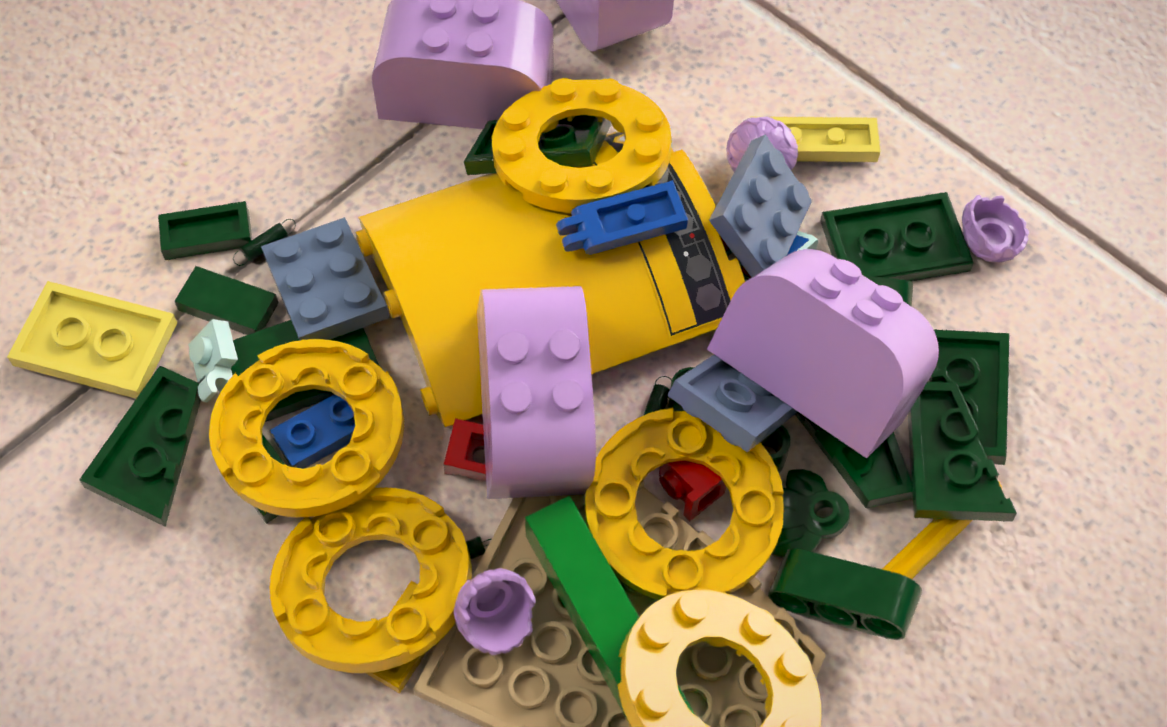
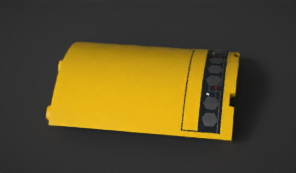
(485, 236)

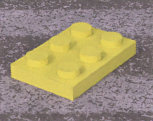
(93, 339)

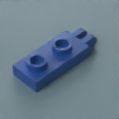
(623, 219)
(315, 432)

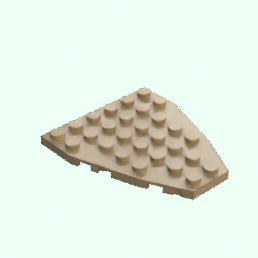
(553, 673)

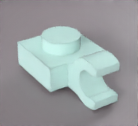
(212, 358)

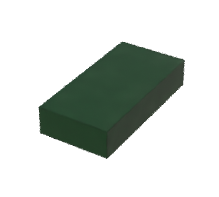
(204, 230)
(226, 299)

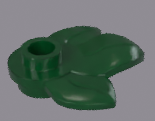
(802, 500)

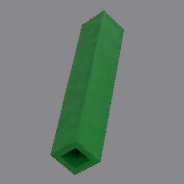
(584, 585)

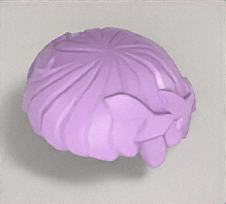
(752, 128)
(993, 229)
(495, 611)

